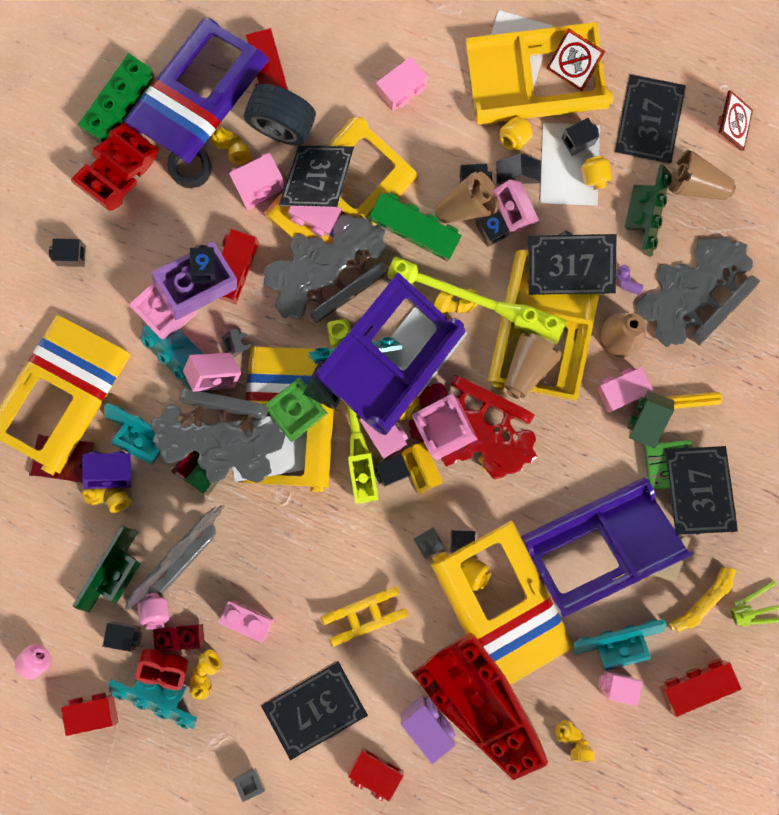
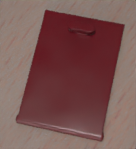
(72, 470)

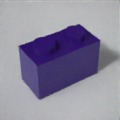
(106, 470)

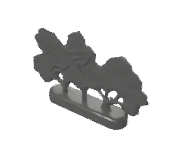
(691, 289)

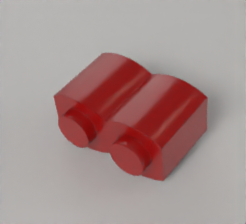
(162, 669)

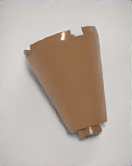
(700, 179)
(468, 200)
(623, 334)
(530, 363)

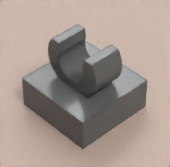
(233, 343)
(429, 543)
(249, 784)

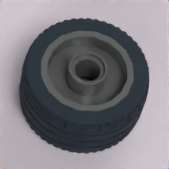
(279, 114)

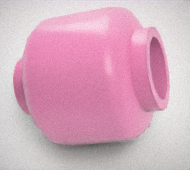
(153, 611)
(32, 661)

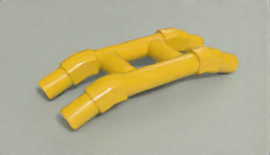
(721, 586)
(377, 622)

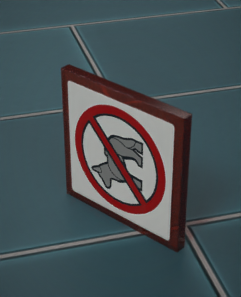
(575, 59)
(735, 120)

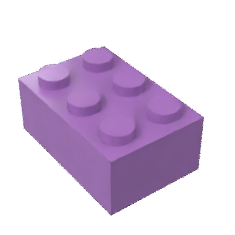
(184, 297)
(427, 729)

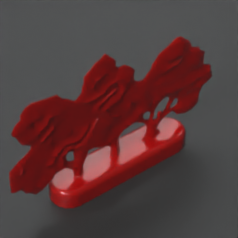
(498, 455)

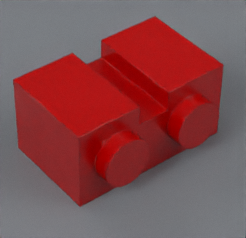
(89, 715)
(375, 775)

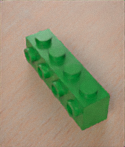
(117, 98)
(415, 227)

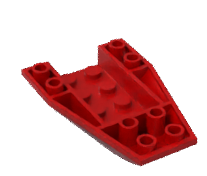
(482, 705)

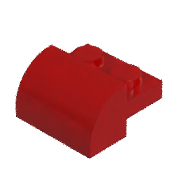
(126, 152)
(103, 184)

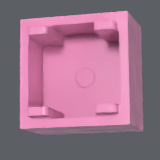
(258, 181)
(156, 314)
(444, 427)

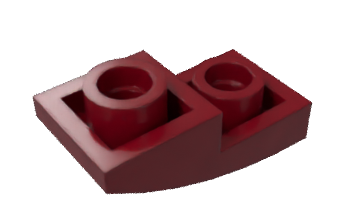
(179, 638)

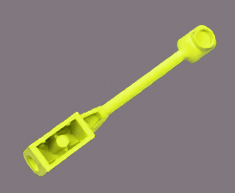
(523, 316)
(360, 459)

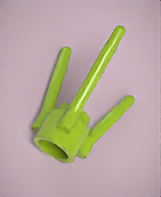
(743, 614)

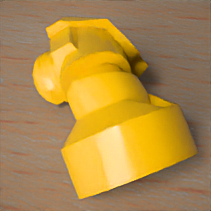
(238, 151)
(446, 303)
(116, 499)
(209, 664)
(568, 733)

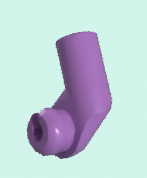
(625, 282)

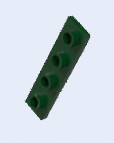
(647, 208)
(111, 573)

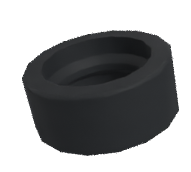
(195, 181)

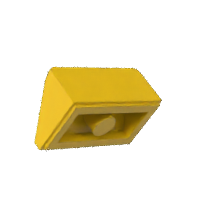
(421, 467)

